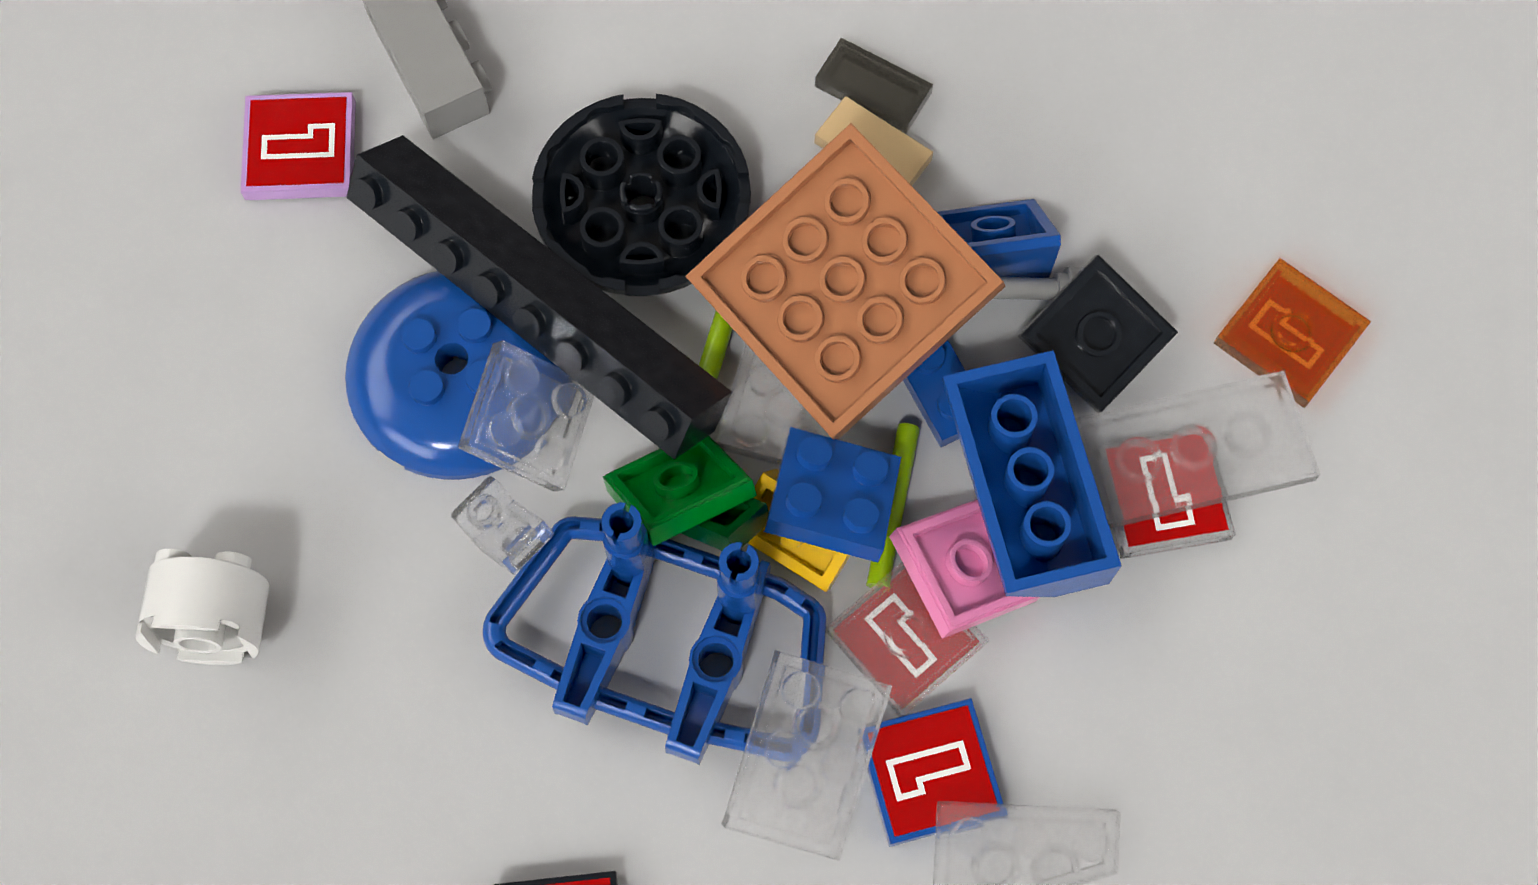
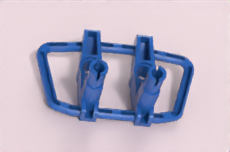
(619, 593)

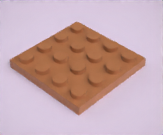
(845, 281)

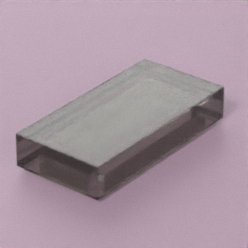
(874, 84)

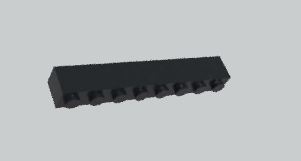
(538, 296)

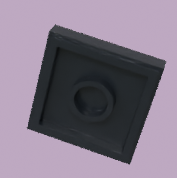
(1099, 333)

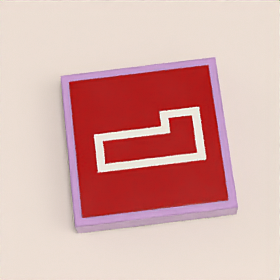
(298, 145)

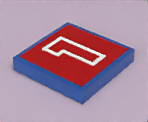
(926, 761)

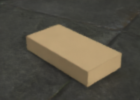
(896, 147)

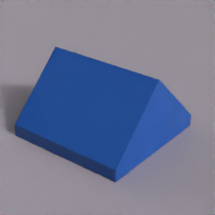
(1009, 237)

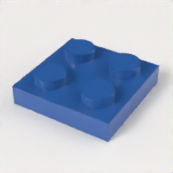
(833, 495)

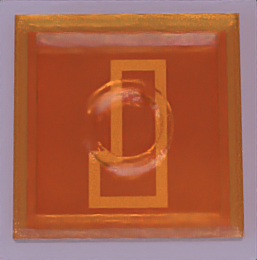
(1292, 329)

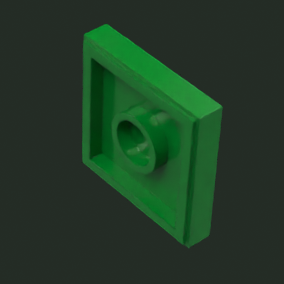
(680, 491)

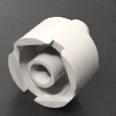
(203, 607)

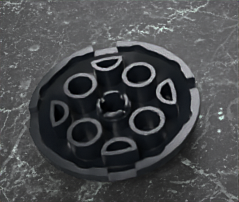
(629, 151)

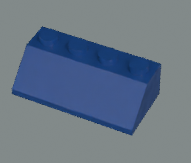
(1032, 477)

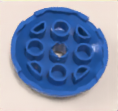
(398, 379)

